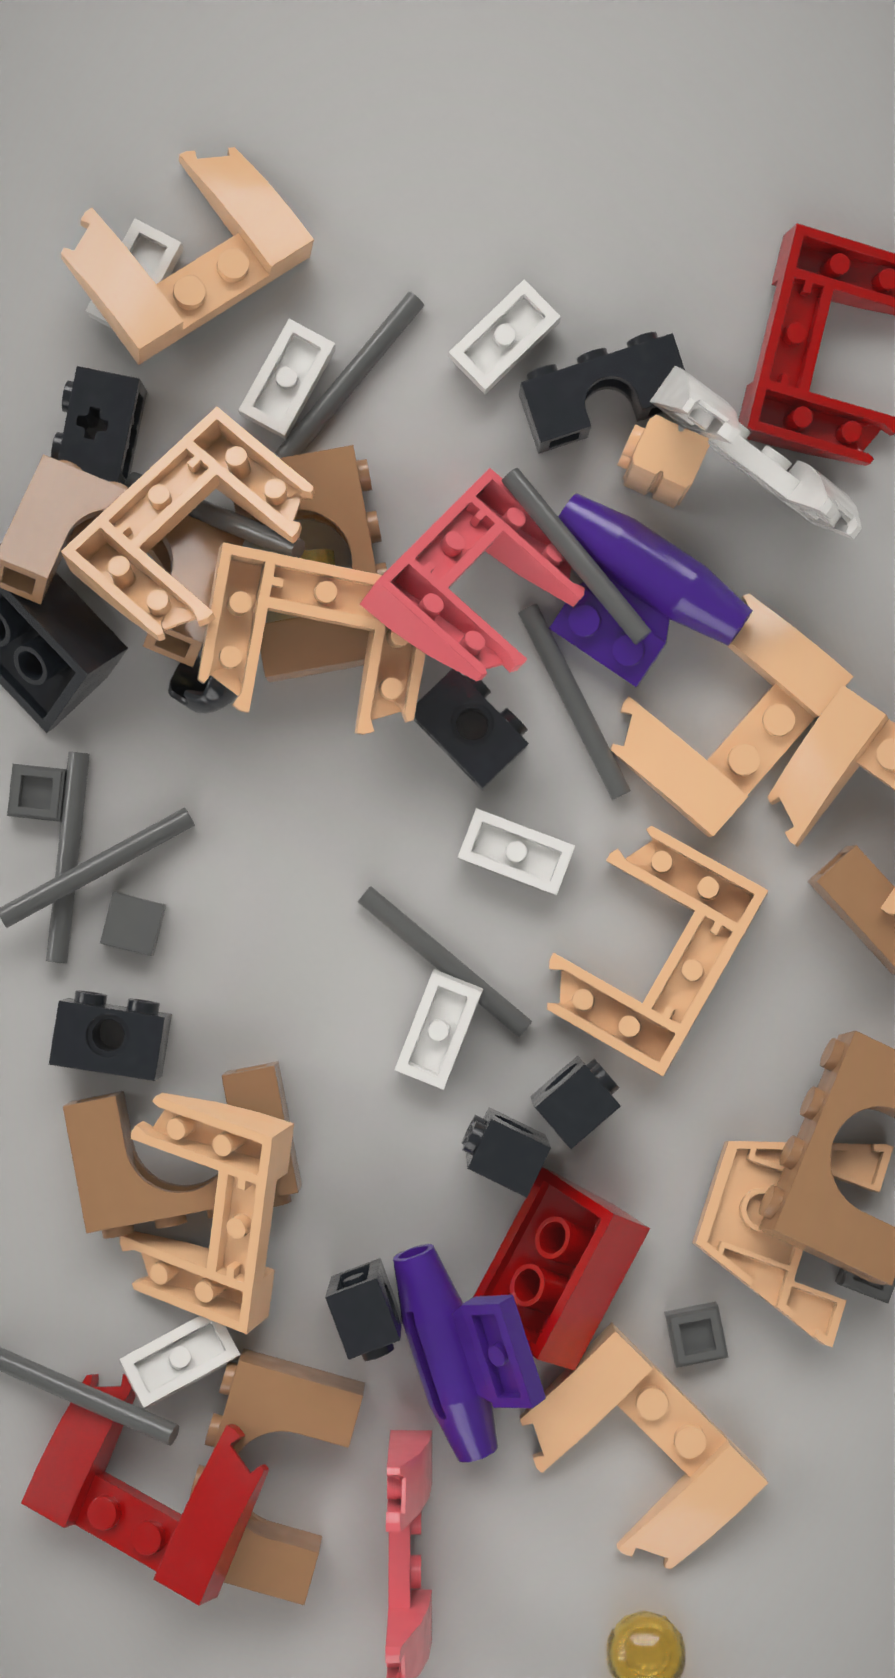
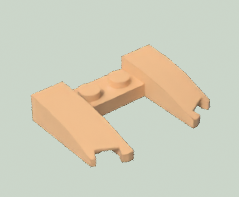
(153, 316)
(212, 456)
(257, 581)
(840, 741)
(714, 788)
(723, 911)
(251, 1154)
(717, 1473)

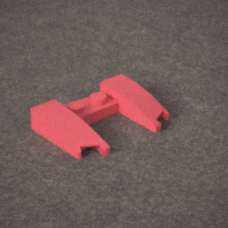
(415, 590)
(408, 1605)

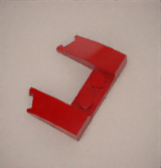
(777, 405)
(184, 1549)

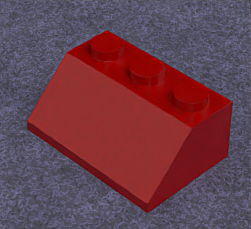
(563, 1265)

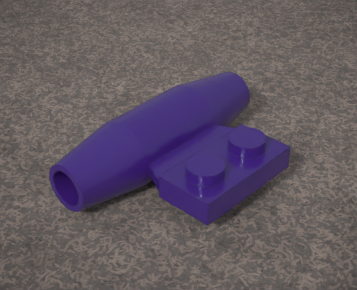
(654, 579)
(464, 1352)

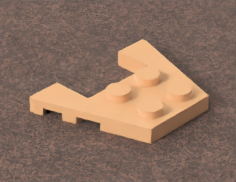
(764, 1263)

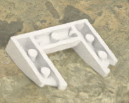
(801, 488)

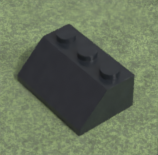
(53, 652)

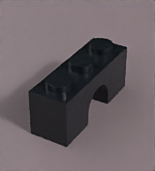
(557, 398)

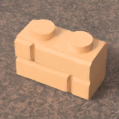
(662, 460)

